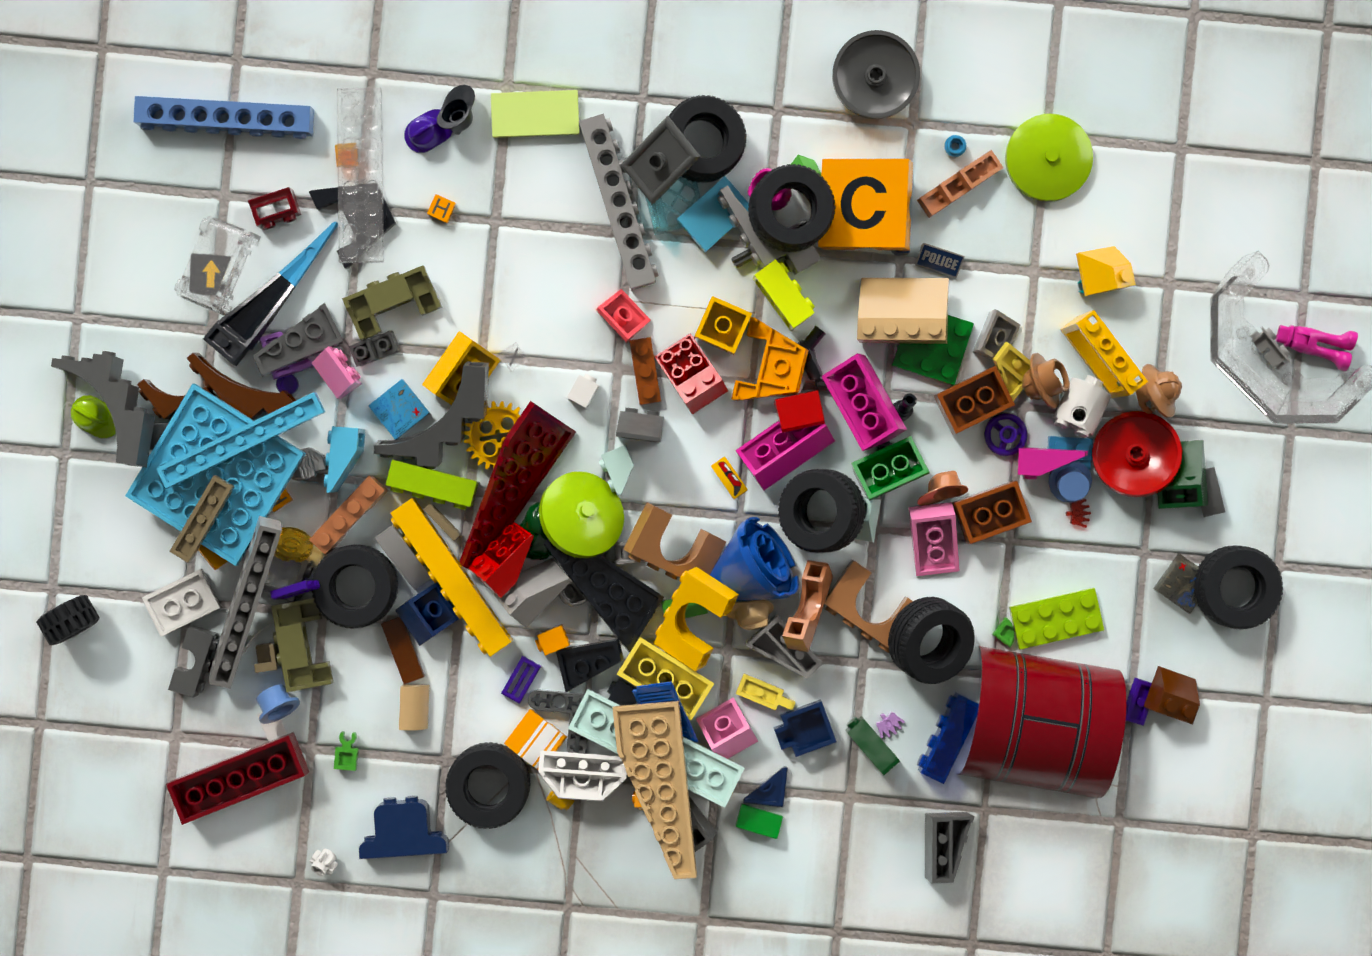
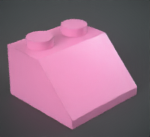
(726, 729)

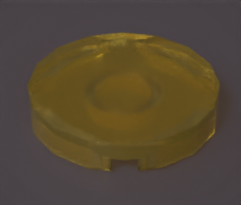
(293, 545)

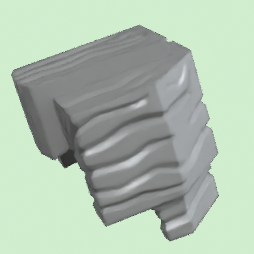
(310, 464)

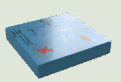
(399, 409)

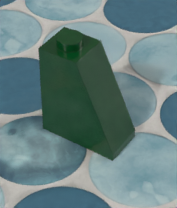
(872, 744)

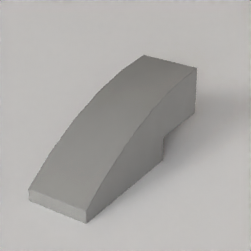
(403, 557)

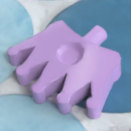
(888, 724)

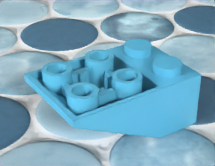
(345, 450)

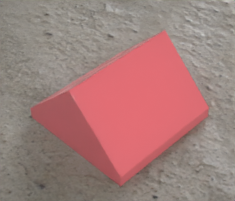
(623, 315)

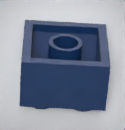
(427, 613)

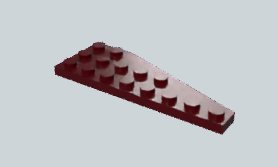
(520, 468)

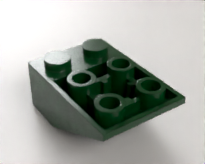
(1190, 483)

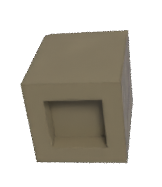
(266, 657)

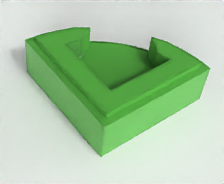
(1005, 632)

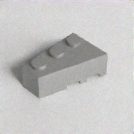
(772, 645)

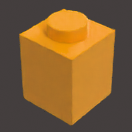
(552, 640)

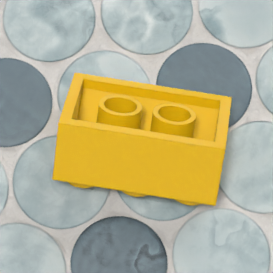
(447, 373)

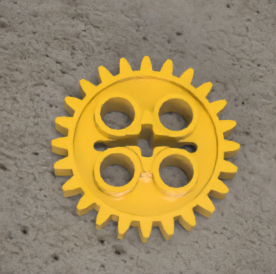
(495, 416)

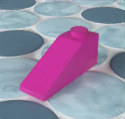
(1038, 461)

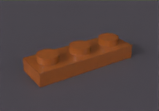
(645, 371)

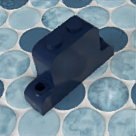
(403, 830)

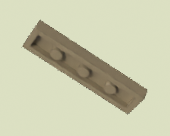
(202, 519)

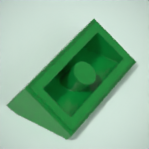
(759, 821)

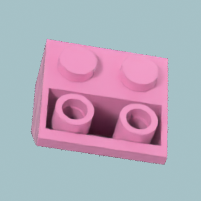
(336, 373)

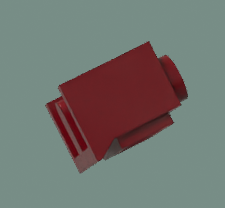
(287, 215)

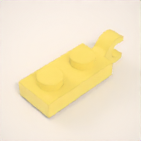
(763, 693)

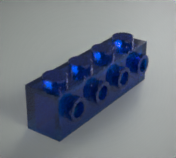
(949, 737)

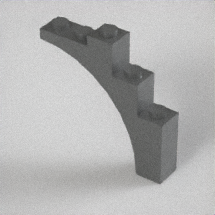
(131, 423)
(428, 444)

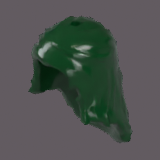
(532, 525)

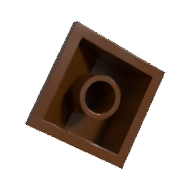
(1173, 695)

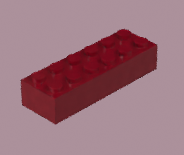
(237, 778)

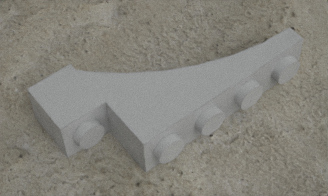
(761, 253)

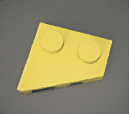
(1012, 368)

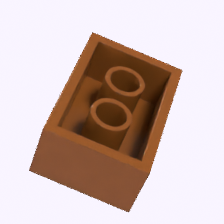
(974, 400)
(991, 512)

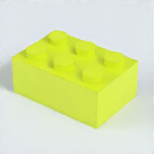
(784, 294)

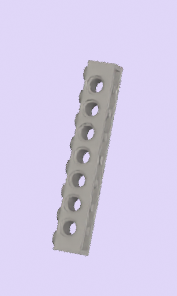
(590, 129)
(245, 602)

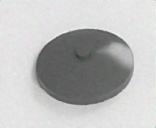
(876, 74)

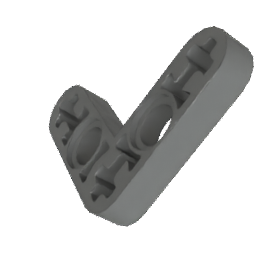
(542, 706)

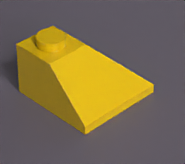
(1104, 270)

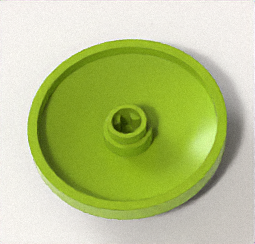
(1049, 157)
(581, 515)

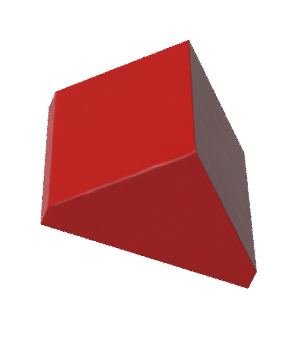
(799, 411)

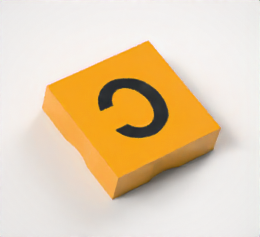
(869, 204)

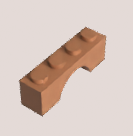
(352, 509)
(815, 587)

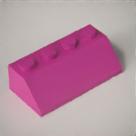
(863, 402)
(776, 454)

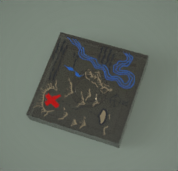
(1179, 583)

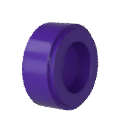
(287, 383)

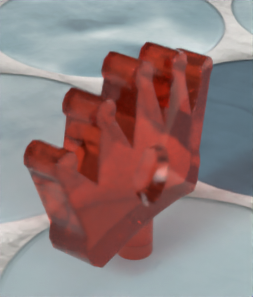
(1077, 513)

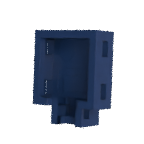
(805, 729)

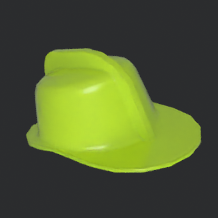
(93, 416)

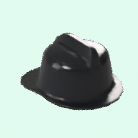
(456, 109)

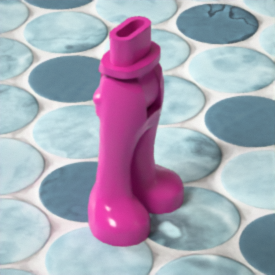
(1305, 341)

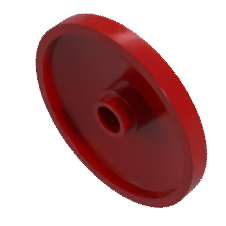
(1137, 454)

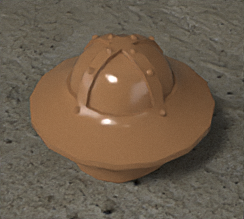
(1042, 382)
(1160, 390)

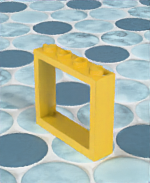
(1103, 355)

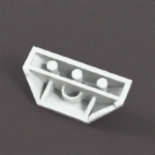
(581, 775)

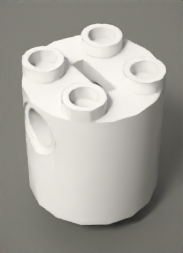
(1086, 399)

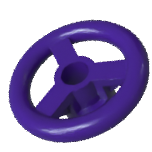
(994, 422)

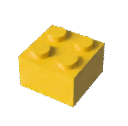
(722, 325)

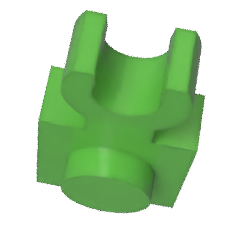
(346, 755)

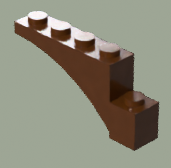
(245, 399)

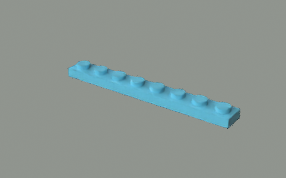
(240, 440)

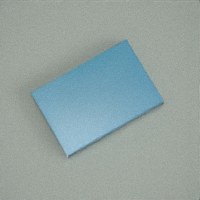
(707, 219)

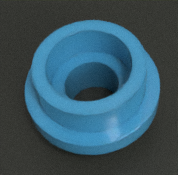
(955, 139)

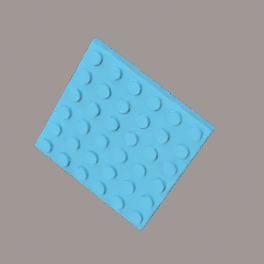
(256, 474)

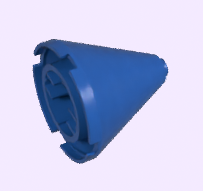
(757, 564)

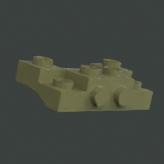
(388, 295)
(294, 646)

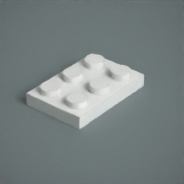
(181, 602)

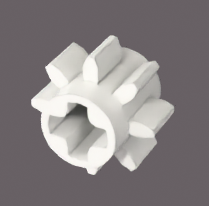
(323, 862)

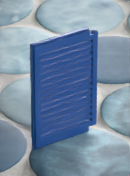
(664, 693)

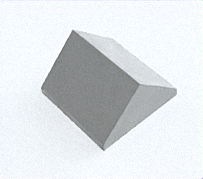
(995, 332)

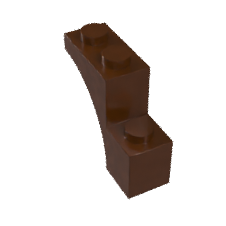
(164, 404)

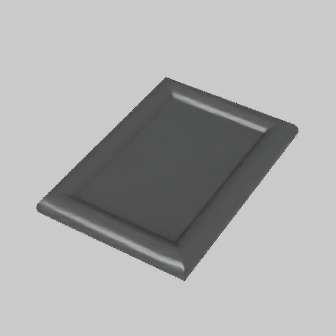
(660, 160)

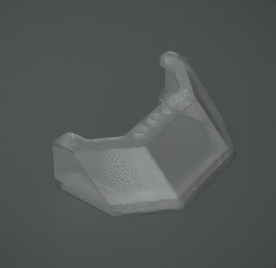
(1282, 393)

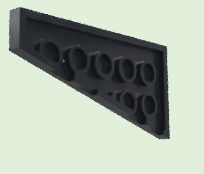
(613, 593)

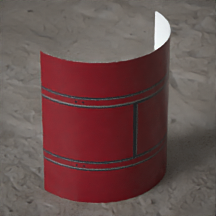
(1048, 723)

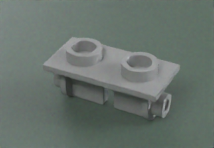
(1266, 340)

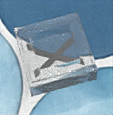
(513, 357)

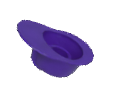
(424, 132)

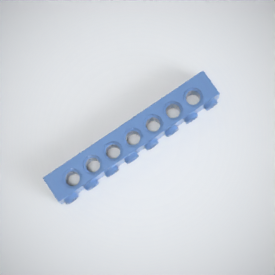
(146, 107)

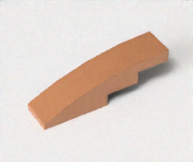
(960, 183)

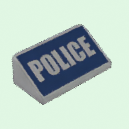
(939, 260)

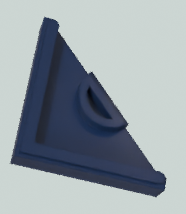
(771, 791)

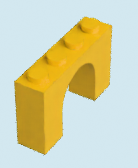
(674, 634)

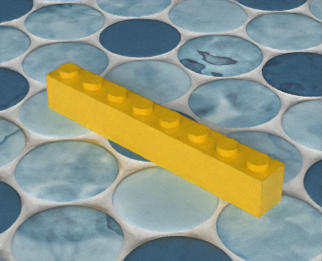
(451, 576)

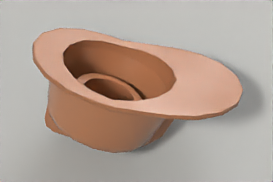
(942, 487)

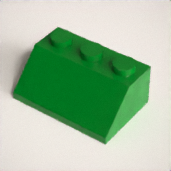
(889, 468)

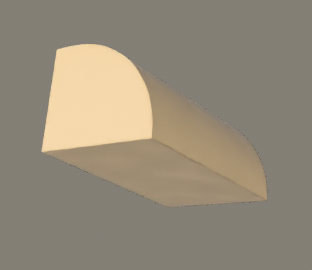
(414, 707)

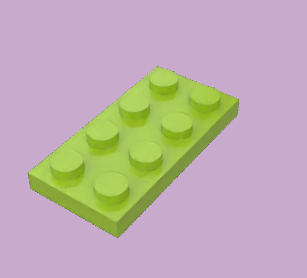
(1056, 618)

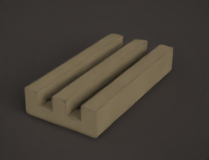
(443, 522)

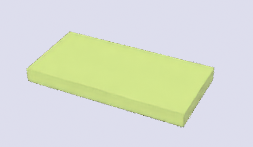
(535, 113)

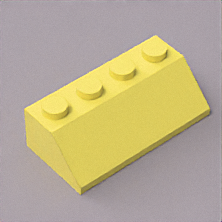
(651, 665)

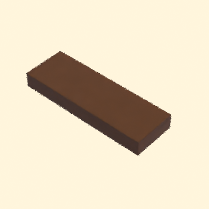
(403, 650)

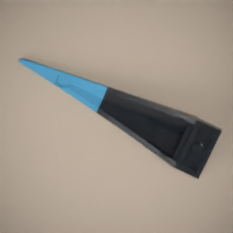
(247, 322)

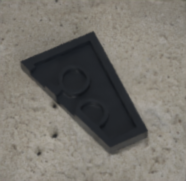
(587, 660)

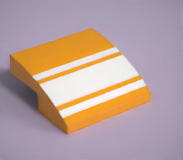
(534, 735)

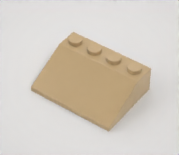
(903, 310)

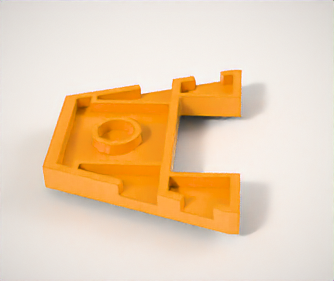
(780, 367)

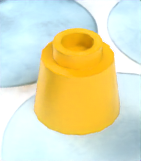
(558, 802)

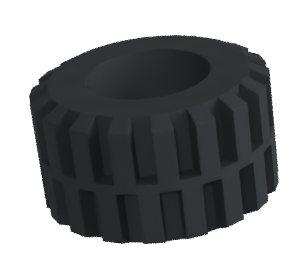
(68, 620)

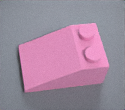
(934, 539)

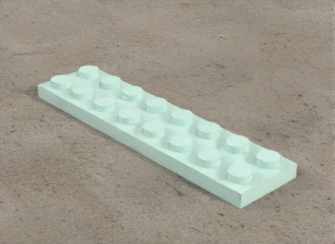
(706, 771)

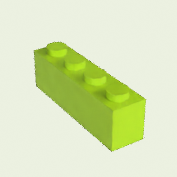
(431, 483)

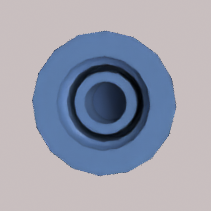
(1070, 482)
(276, 704)

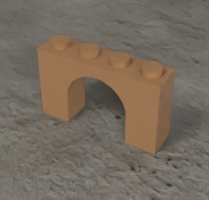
(646, 539)
(843, 601)

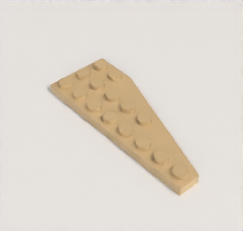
(654, 759)

